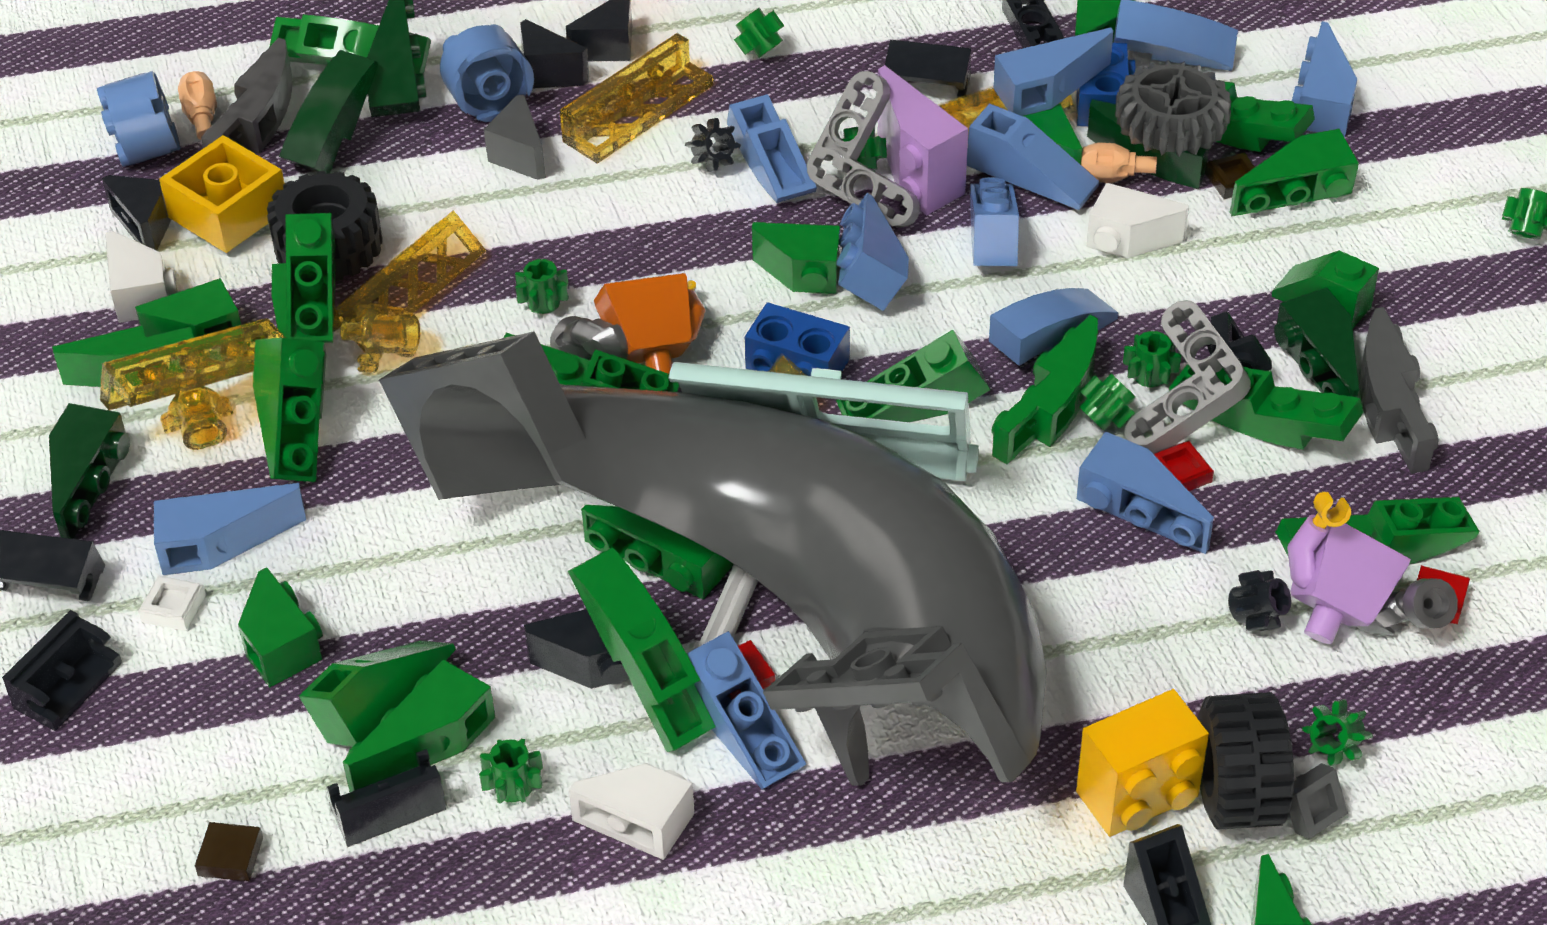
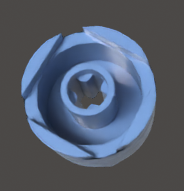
(485, 70)
(138, 118)

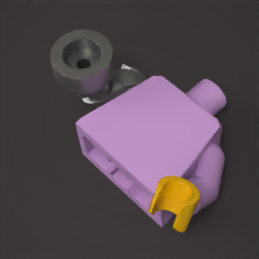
(1353, 578)

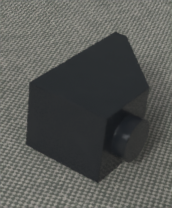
(572, 650)

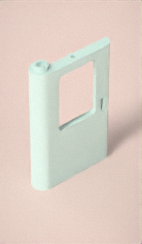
(937, 449)

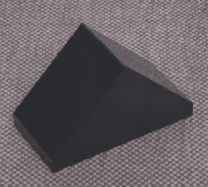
(605, 31)
(553, 57)
(138, 207)
(1164, 879)

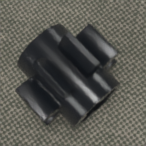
(723, 146)
(1259, 600)

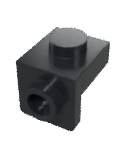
(1245, 348)

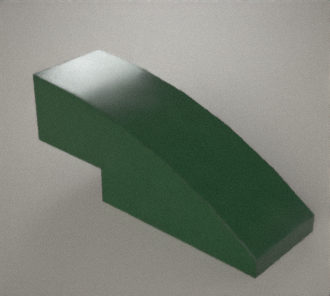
(329, 112)
(1182, 170)

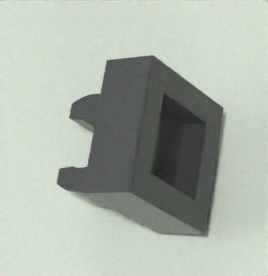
(1317, 801)

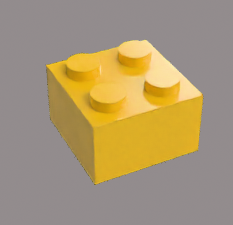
(221, 193)
(1141, 762)

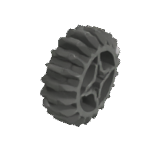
(1173, 108)

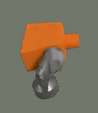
(637, 322)

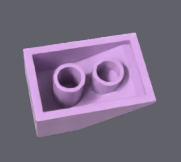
(923, 145)

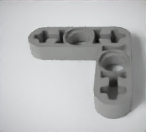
(845, 154)
(1202, 386)

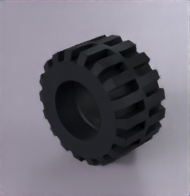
(352, 211)
(1246, 761)

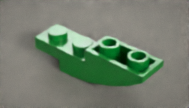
(320, 38)
(1259, 121)
(605, 371)
(1053, 399)
(1284, 413)
(1408, 526)
(645, 645)

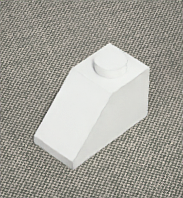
(1135, 222)
(135, 275)
(635, 806)

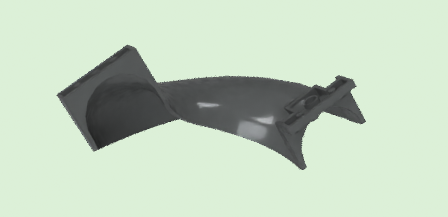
(834, 524)

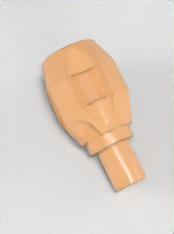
(197, 100)
(1113, 162)

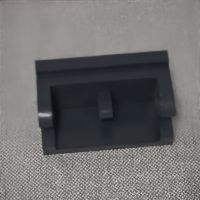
(930, 63)
(49, 563)
(61, 671)
(388, 802)

